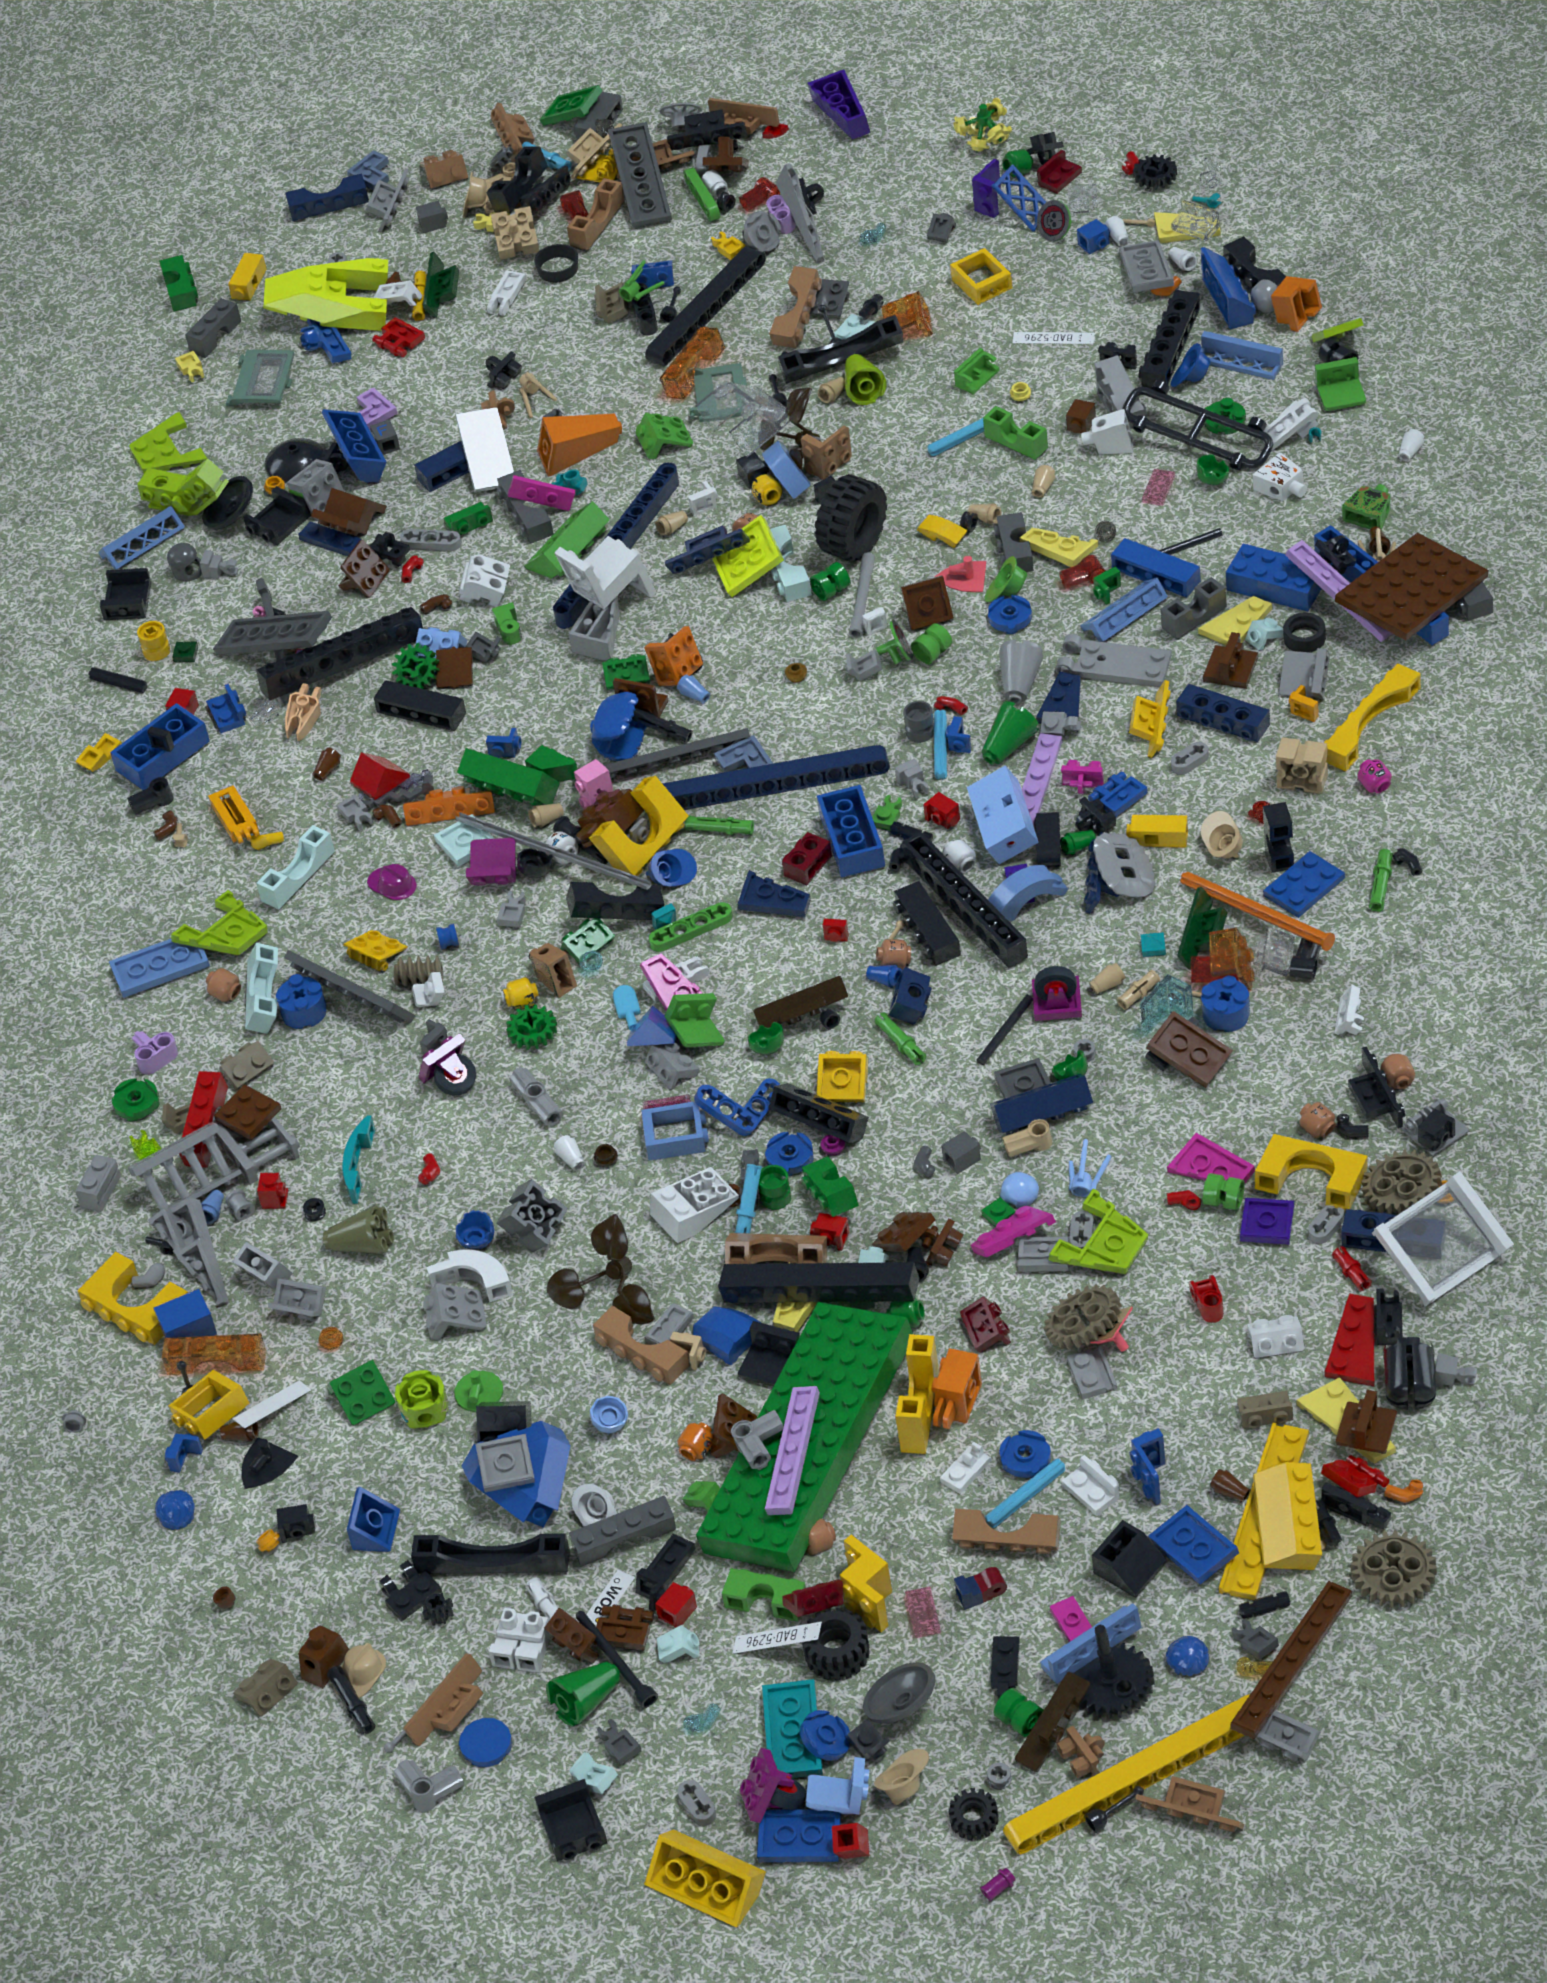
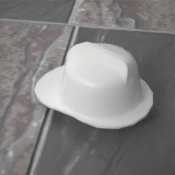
(592, 1504)

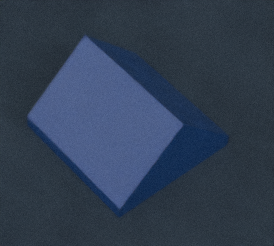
(651, 1030)
(185, 1316)
(372, 1522)

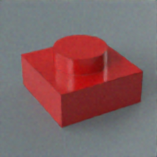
(835, 930)

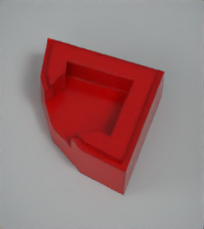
(774, 132)

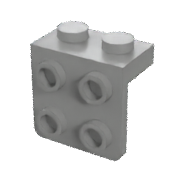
(453, 1307)

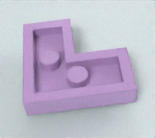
(375, 407)

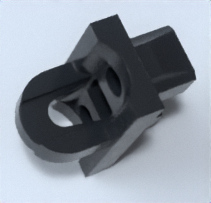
(1044, 143)
(809, 198)
(1128, 354)
(499, 369)
(335, 457)
(1339, 546)
(396, 554)
(1092, 810)

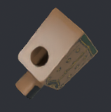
(548, 963)

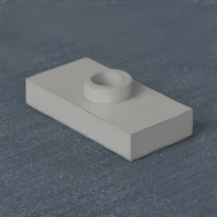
(674, 1319)

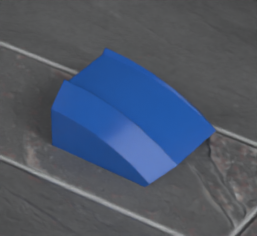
(725, 1332)

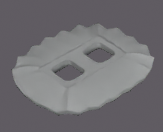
(1111, 865)

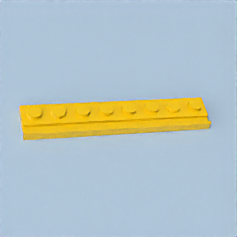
(1245, 1571)

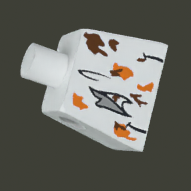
(1279, 478)

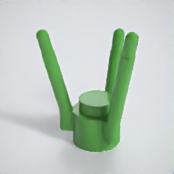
(631, 288)

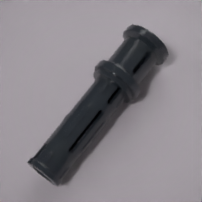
(564, 825)

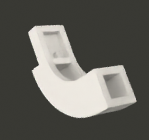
(473, 1266)

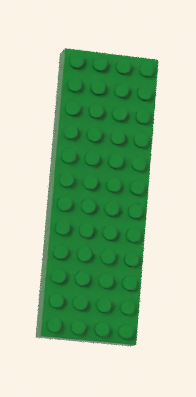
(852, 1363)

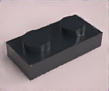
(672, 1557)

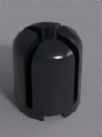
(1412, 1354)

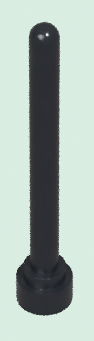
(644, 1694)

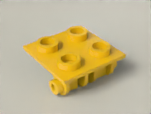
(603, 168)
(373, 949)

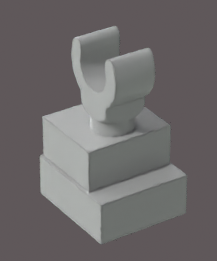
(213, 565)
(912, 776)
(1447, 1371)

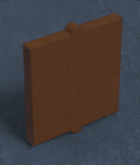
(454, 667)

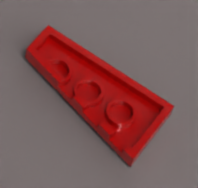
(1354, 1343)

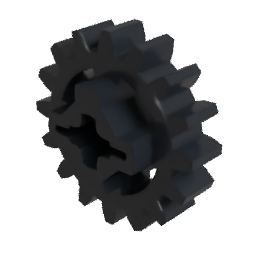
(1155, 171)

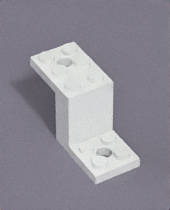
(606, 572)

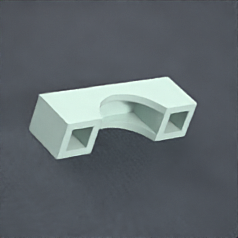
(791, 579)
(312, 851)
(260, 1006)

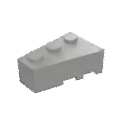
(596, 631)

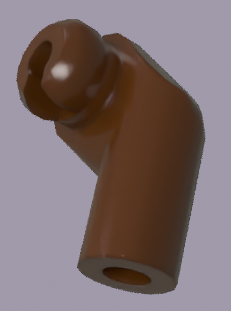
(432, 603)
(389, 813)
(168, 827)

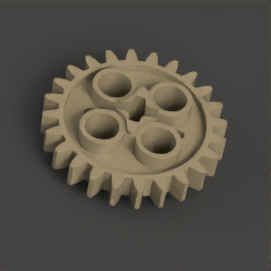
(1400, 1181)
(1098, 1305)
(1393, 1568)

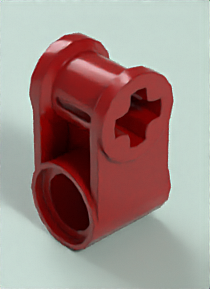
(1208, 1299)

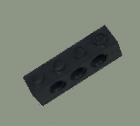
(818, 1112)

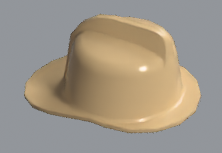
(476, 194)
(1221, 835)
(363, 1667)
(902, 1776)

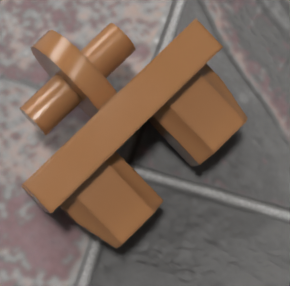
(505, 407)
(1087, 1751)

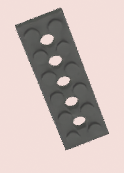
(630, 183)
(272, 633)
(348, 988)

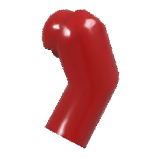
(1132, 159)
(953, 703)
(1185, 1198)

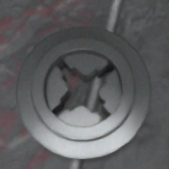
(500, 158)

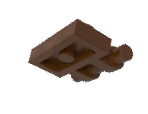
(622, 1632)

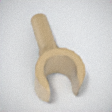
(180, 839)

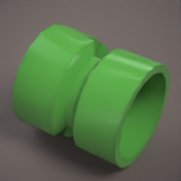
(931, 643)
(1215, 1190)

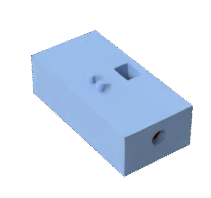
(1002, 815)

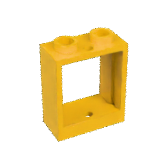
(980, 292)
(200, 1395)

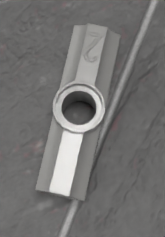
(536, 1096)

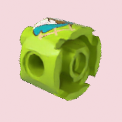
(421, 1399)

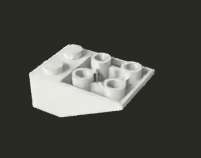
(691, 1203)

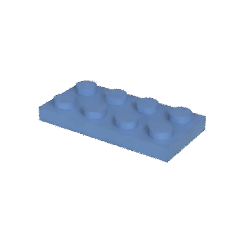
(156, 966)

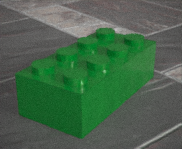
(507, 778)

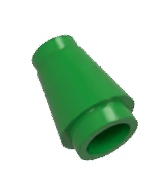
(1076, 841)

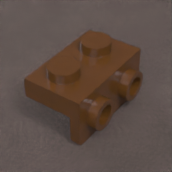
(574, 1635)

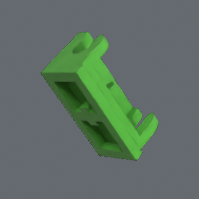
(975, 371)

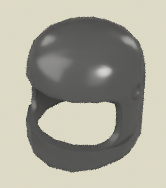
(181, 556)

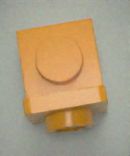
(1302, 705)

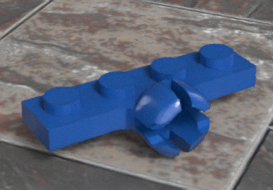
(326, 338)

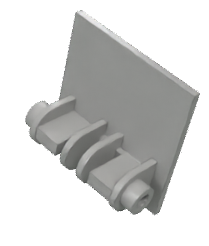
(1412, 1124)

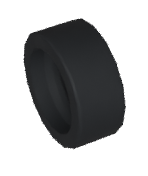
(1305, 644)

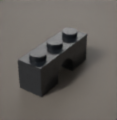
(1277, 836)

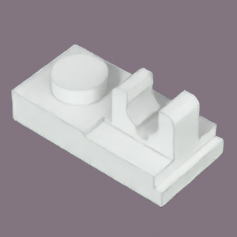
(1347, 1019)
(965, 1468)

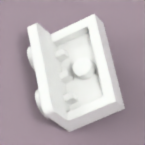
(1276, 1336)

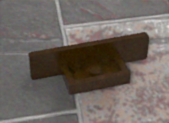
(802, 1002)
(1052, 1721)

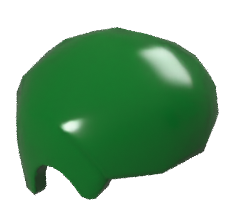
(1211, 471)
(766, 1040)
(1071, 1066)

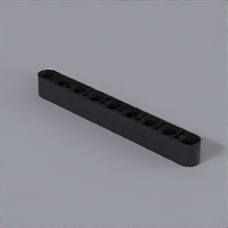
(705, 305)

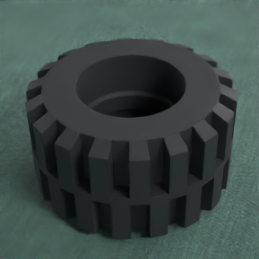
(840, 1660)

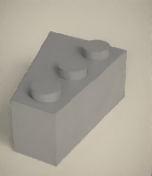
(1115, 386)

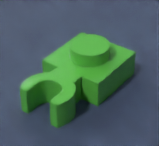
(885, 816)

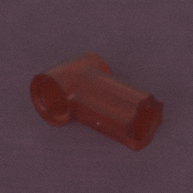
(761, 192)
(573, 204)
(1085, 571)

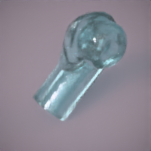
(874, 235)
(702, 1721)

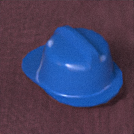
(1192, 367)
(672, 868)

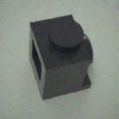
(1436, 1130)
(295, 1522)

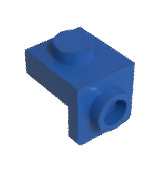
(957, 739)
(504, 745)
(178, 1450)

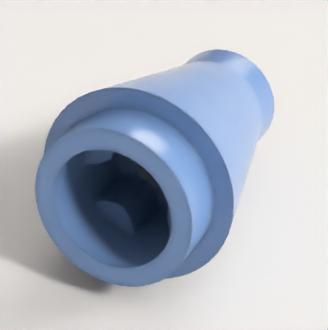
(693, 689)
(212, 1206)

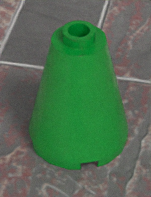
(1008, 732)
(582, 1691)

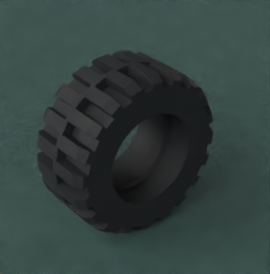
(850, 517)

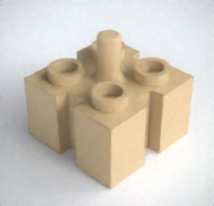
(515, 233)
(1301, 765)

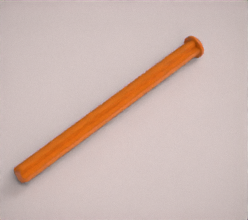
(1260, 911)

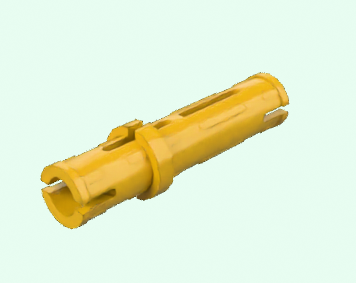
(418, 311)

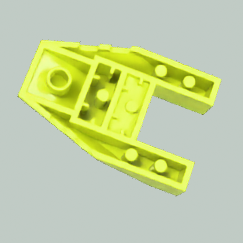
(320, 293)

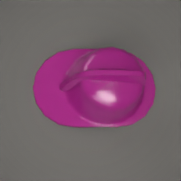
(392, 882)

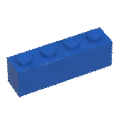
(1148, 563)

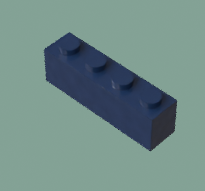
(442, 467)
(1042, 1103)

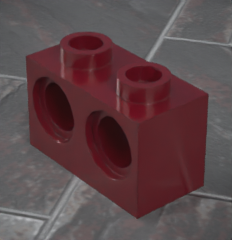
(806, 858)

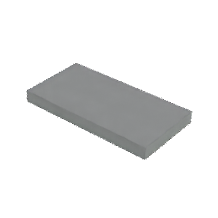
(1146, 266)

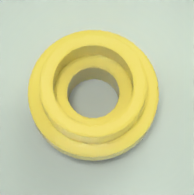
(1020, 391)

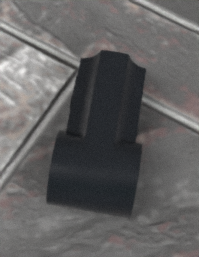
(158, 794)
(1305, 962)

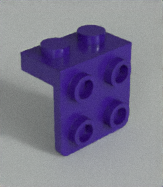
(984, 196)

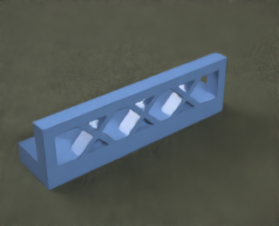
(1242, 352)
(136, 533)
(1125, 609)
(1084, 1647)

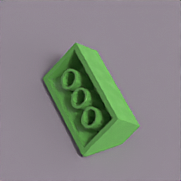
(572, 535)

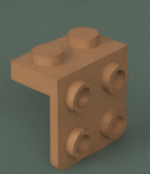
(444, 168)
(826, 456)

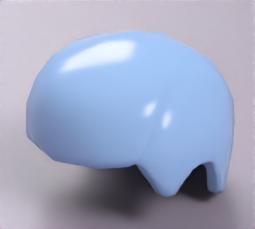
(1019, 1189)
(608, 1414)

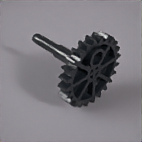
(1112, 1675)

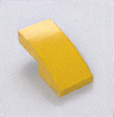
(941, 528)
(97, 756)

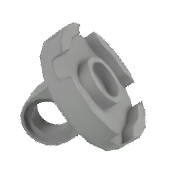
(762, 231)

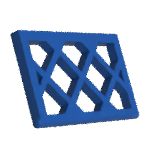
(1022, 182)

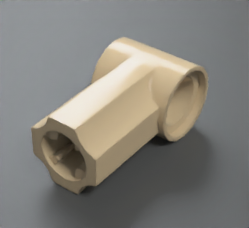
(1035, 1137)

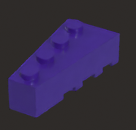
(839, 102)

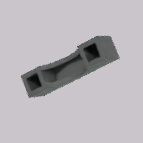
(532, 522)
(598, 1538)

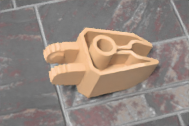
(302, 711)

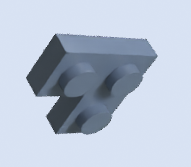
(370, 169)
(744, 752)

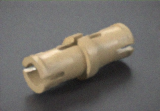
(1129, 997)

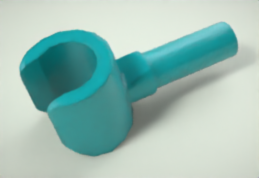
(1211, 201)
(1315, 432)

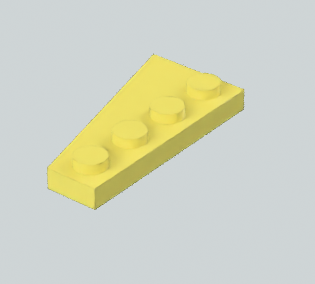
(1328, 1406)

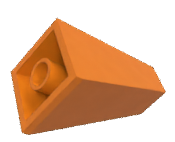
(574, 438)

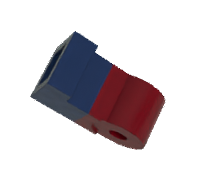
(979, 1587)

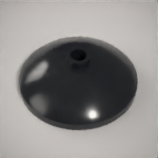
(292, 457)
(230, 504)

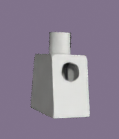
(1110, 434)

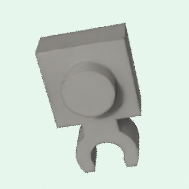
(354, 810)
(512, 913)

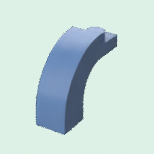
(785, 469)
(1023, 886)

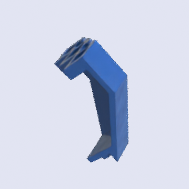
(549, 1460)

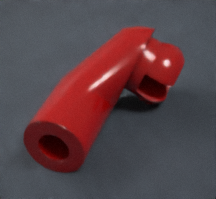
(407, 569)
(430, 1171)

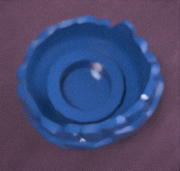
(475, 1230)
(175, 1509)
(1187, 1655)

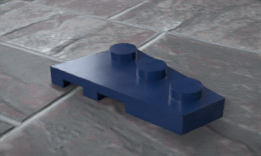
(1063, 696)
(769, 897)

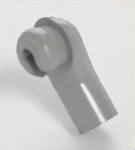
(151, 1277)

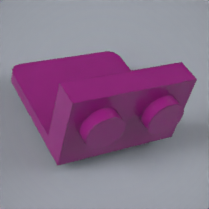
(492, 861)

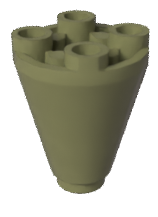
(361, 1233)

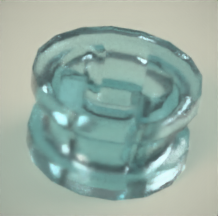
(595, 955)

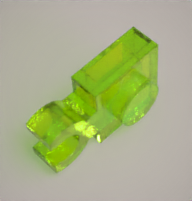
(144, 1146)

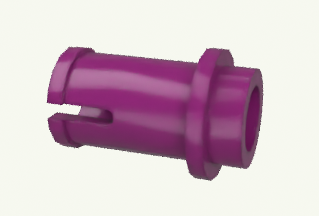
(998, 1884)

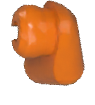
(1166, 291)
(1406, 1494)

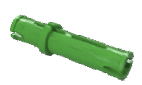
(724, 825)
(1382, 872)
(905, 1043)

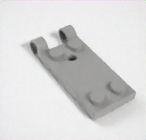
(1120, 664)

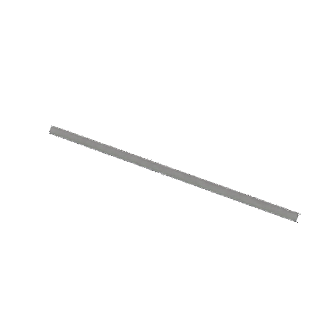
(555, 851)

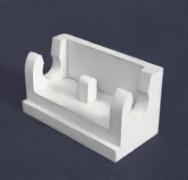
(399, 292)

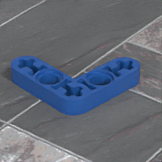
(745, 1113)

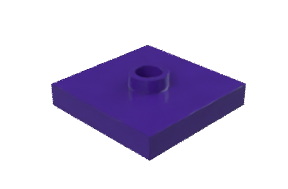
(1267, 1221)

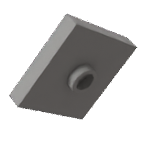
(505, 1463)

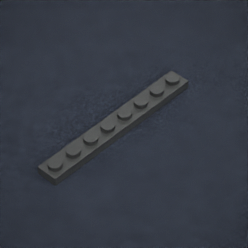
(674, 754)

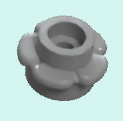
(73, 1421)

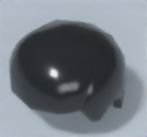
(534, 863)

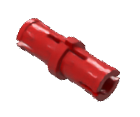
(1351, 1268)

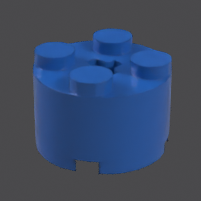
(301, 1002)
(1225, 1004)

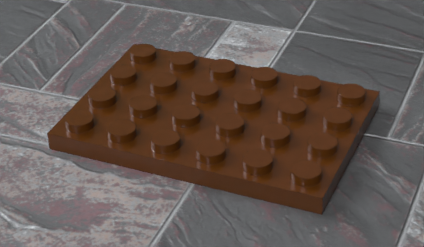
(1411, 586)

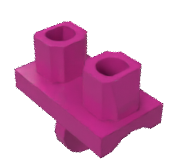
(1082, 776)

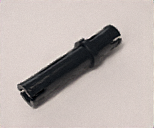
(669, 727)
(355, 1707)

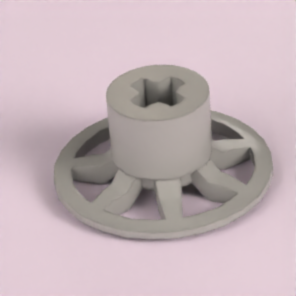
(677, 115)

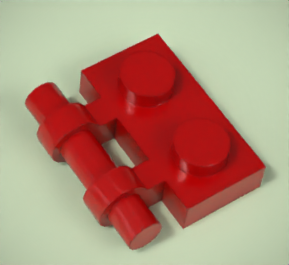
(402, 333)
(1355, 1475)

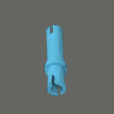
(553, 159)
(748, 1199)

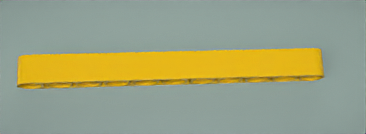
(1119, 1780)

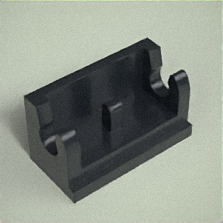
(1388, 1318)

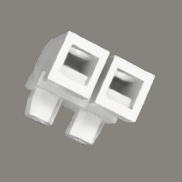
(484, 579)
(520, 1639)

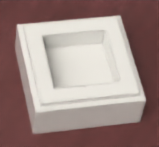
(874, 621)

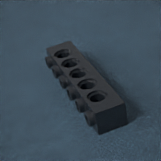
(1170, 338)

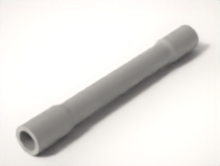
(866, 570)

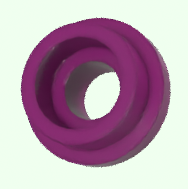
(832, 1149)

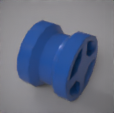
(447, 936)

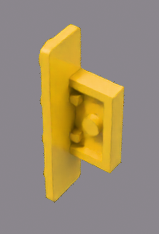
(1148, 718)

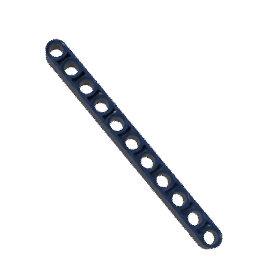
(628, 530)
(780, 777)

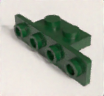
(440, 284)
(1199, 924)

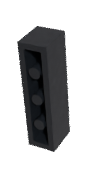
(420, 705)
(926, 923)

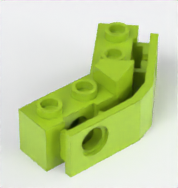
(184, 493)

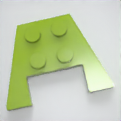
(158, 451)
(229, 934)
(1112, 1244)

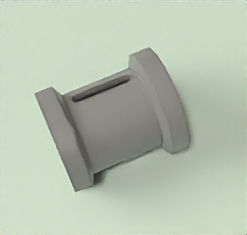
(240, 1205)

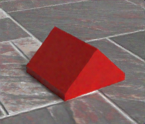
(376, 775)

